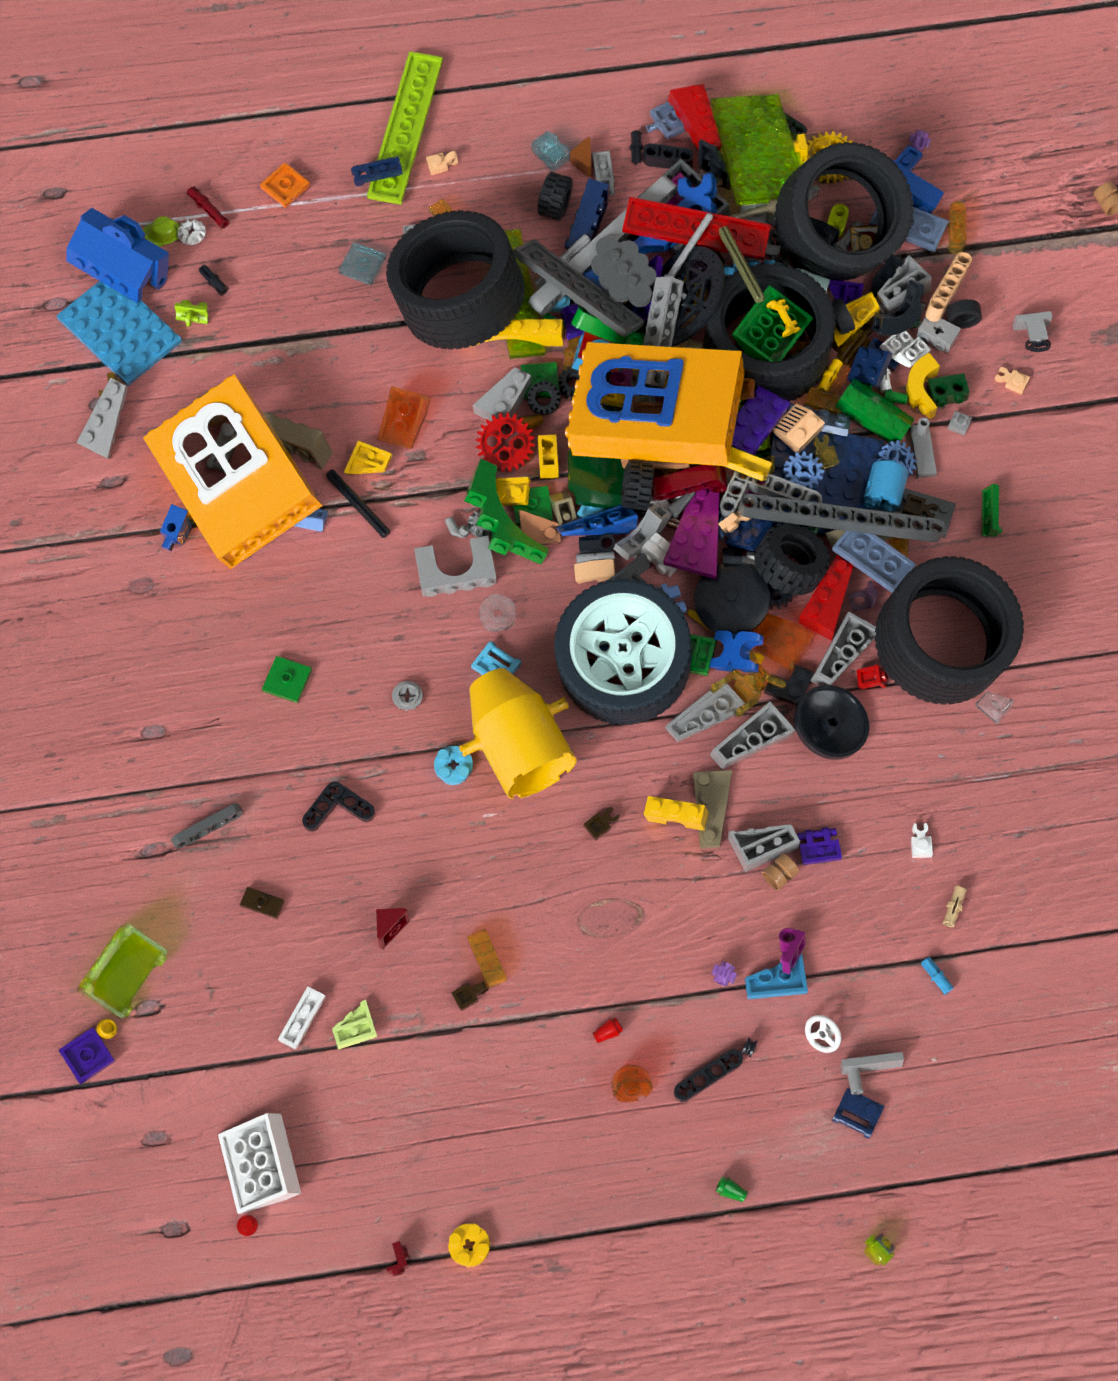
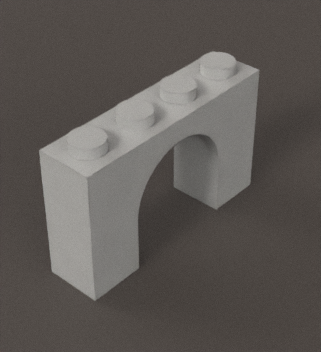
(435, 582)

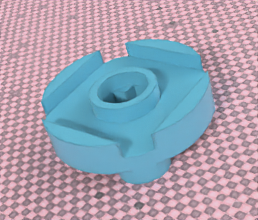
(445, 772)

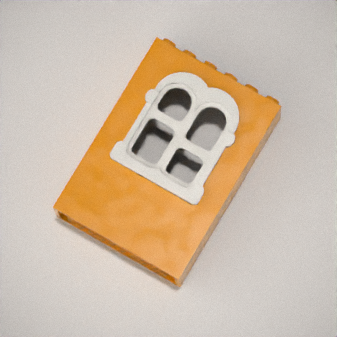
(250, 502)

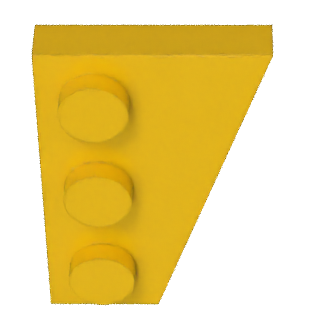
(860, 311)

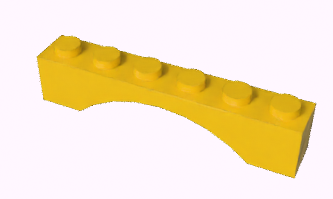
(541, 331)

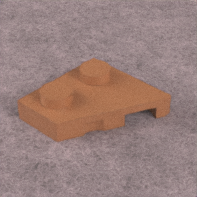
(539, 528)

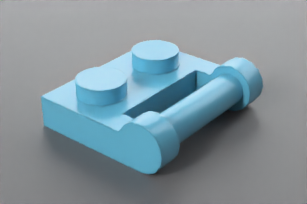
(486, 663)

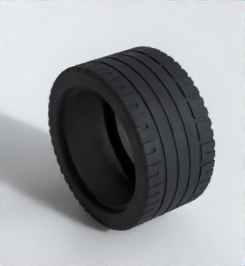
(882, 181)
(438, 245)
(794, 375)
(977, 589)

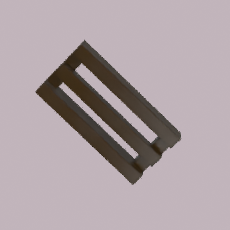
(862, 342)

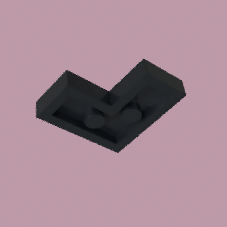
(794, 688)

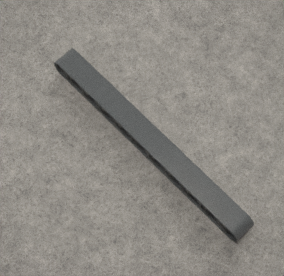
(833, 521)

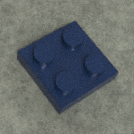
(869, 366)
(748, 534)

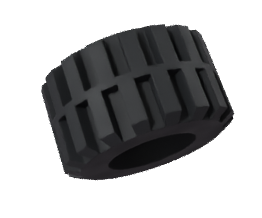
(554, 196)
(637, 485)

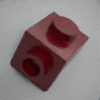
(401, 1254)

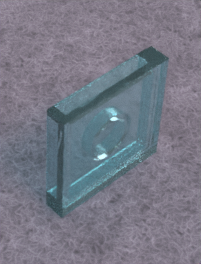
(362, 263)

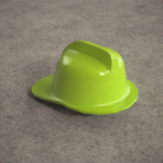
(161, 231)

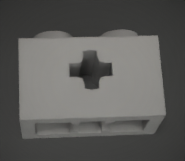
(939, 334)

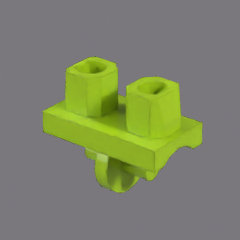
(192, 313)

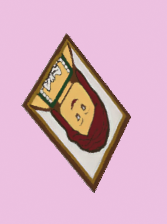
(862, 237)

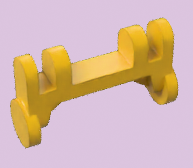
(790, 325)

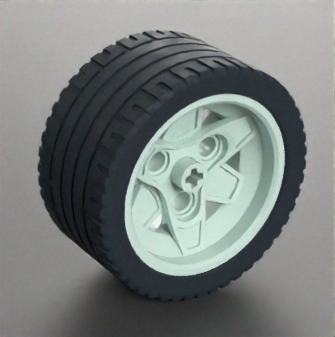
(610, 604)

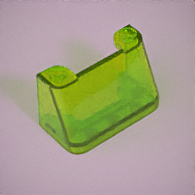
(121, 970)

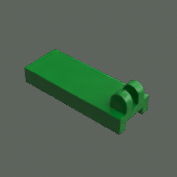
(990, 511)

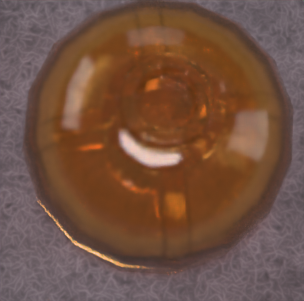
(631, 1082)

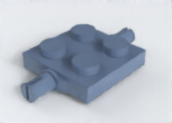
(665, 121)

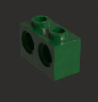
(946, 386)

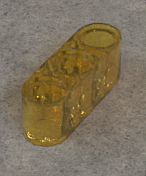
(954, 234)
(487, 958)

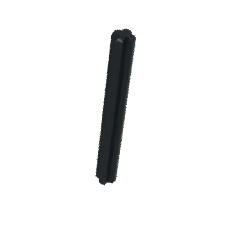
(358, 503)

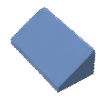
(315, 521)

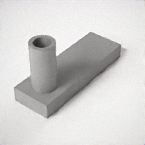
(923, 449)
(854, 1066)

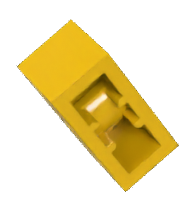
(548, 456)

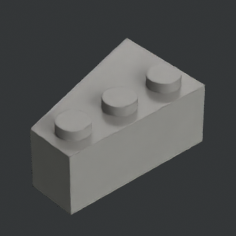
(762, 845)

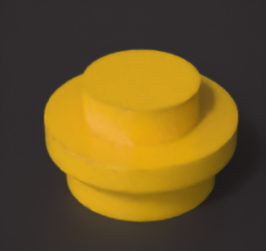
(106, 1029)

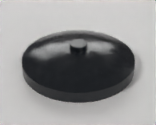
(733, 601)
(831, 722)

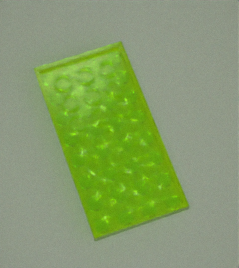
(755, 145)

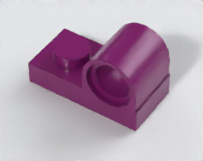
(621, 378)
(791, 950)

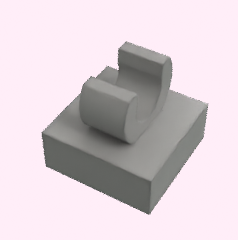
(959, 423)

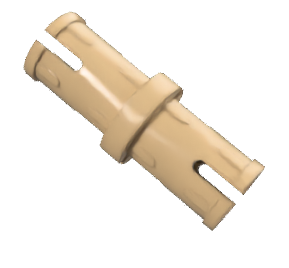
(958, 894)

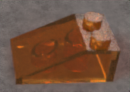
(403, 417)
(783, 641)

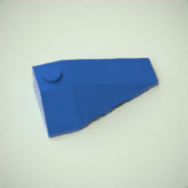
(609, 521)

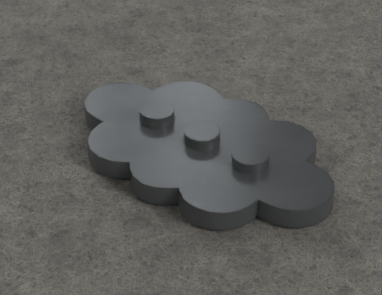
(623, 271)

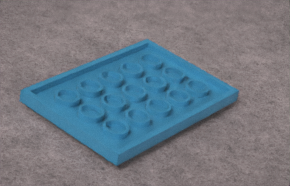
(119, 331)

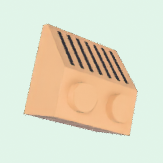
(798, 427)

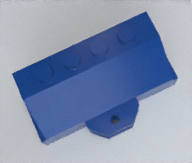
(117, 254)

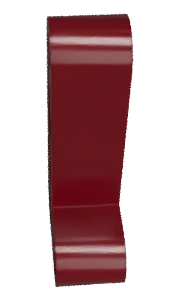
(689, 481)

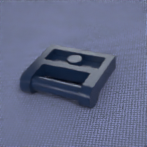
(860, 1107)

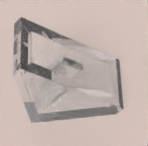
(994, 706)

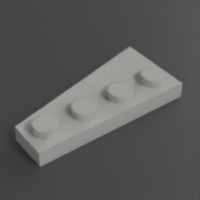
(102, 424)
(705, 713)

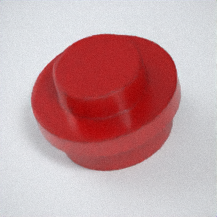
(247, 1225)

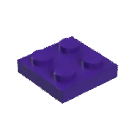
(86, 1055)

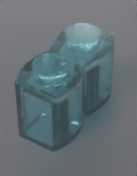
(550, 150)

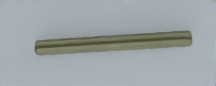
(741, 264)

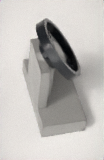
(1036, 328)

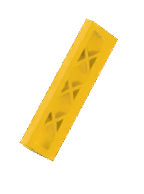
(749, 464)

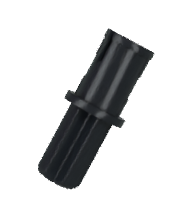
(636, 147)
(213, 280)

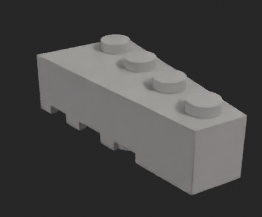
(846, 646)
(756, 734)

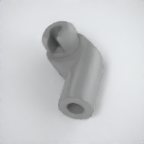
(455, 530)

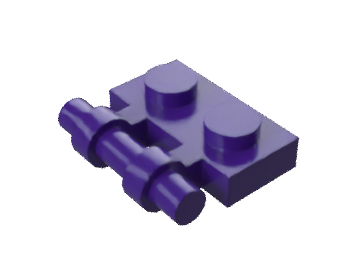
(822, 851)

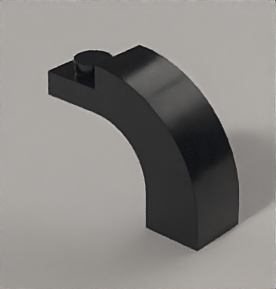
(904, 316)

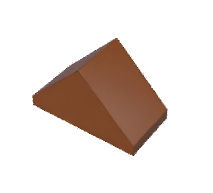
(581, 156)

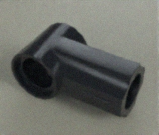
(594, 544)

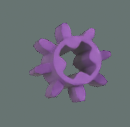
(919, 140)
(724, 973)

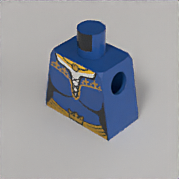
(176, 527)

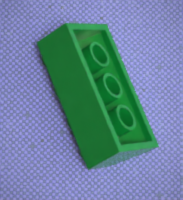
(874, 412)

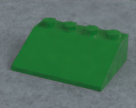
(762, 329)

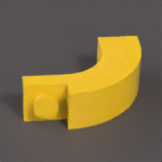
(922, 371)

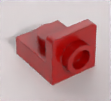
(872, 677)

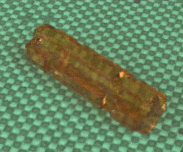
(840, 380)

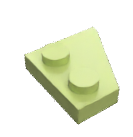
(355, 1027)

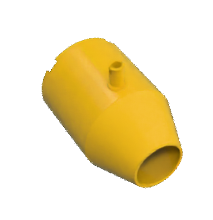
(517, 733)

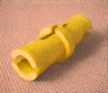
(830, 375)

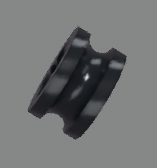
(749, 1047)

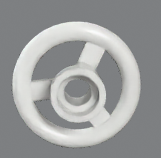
(827, 1030)

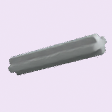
(568, 255)

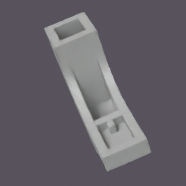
(652, 522)

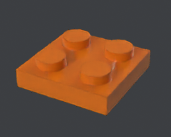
(285, 185)

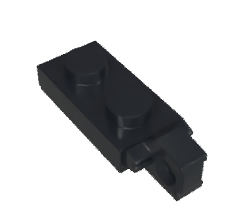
(887, 271)

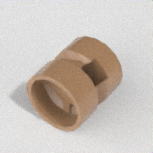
(1108, 198)
(777, 874)

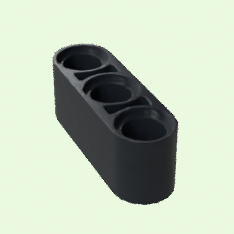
(656, 155)

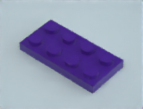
(758, 419)

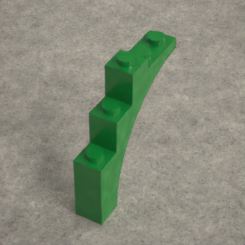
(492, 516)

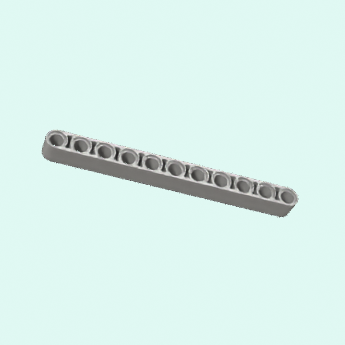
(549, 295)

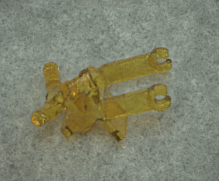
(748, 686)

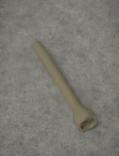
(769, 207)

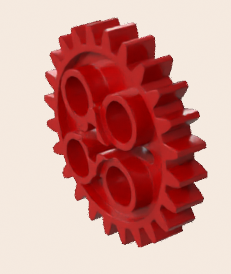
(494, 429)

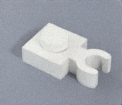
(921, 844)

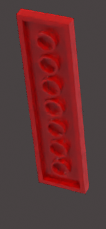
(680, 223)

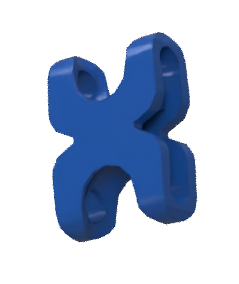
(698, 197)
(736, 651)

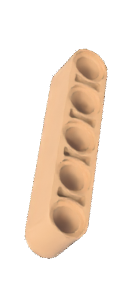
(948, 286)

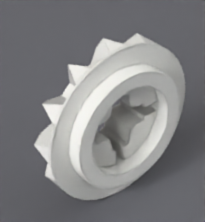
(195, 237)

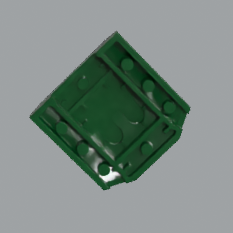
(595, 481)

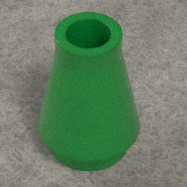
(728, 1188)

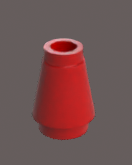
(608, 1030)

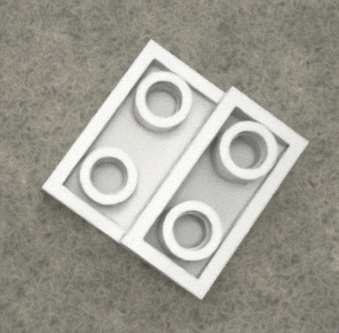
(905, 348)

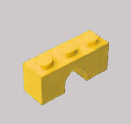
(664, 810)

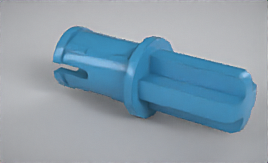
(937, 975)

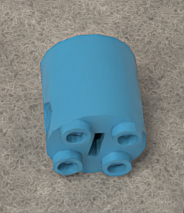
(885, 486)

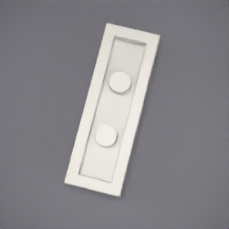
(301, 1018)

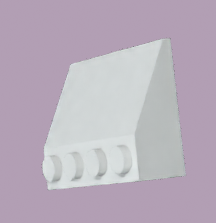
(259, 1163)

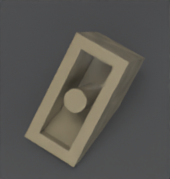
(563, 507)

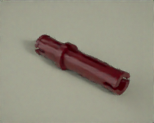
(203, 202)

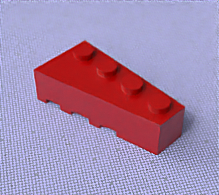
(695, 112)
(826, 602)

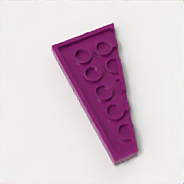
(696, 537)

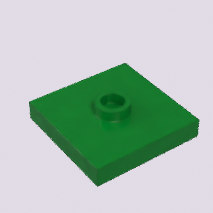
(542, 372)
(538, 504)
(286, 679)

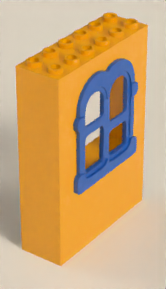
(696, 409)

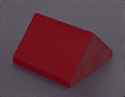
(390, 923)

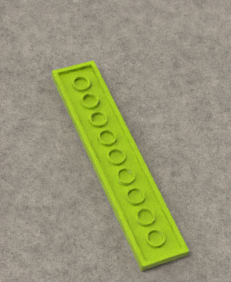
(407, 124)

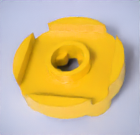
(472, 1233)

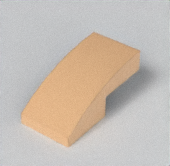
(594, 570)

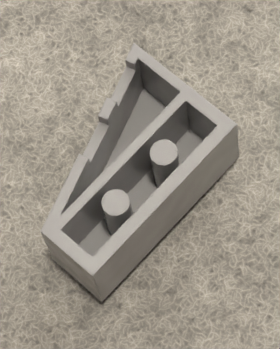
(894, 290)
(504, 396)

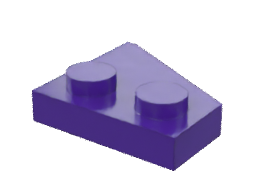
(845, 290)
(567, 316)

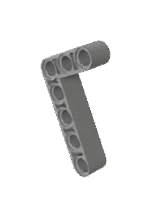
(767, 489)

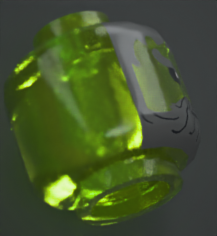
(879, 1249)

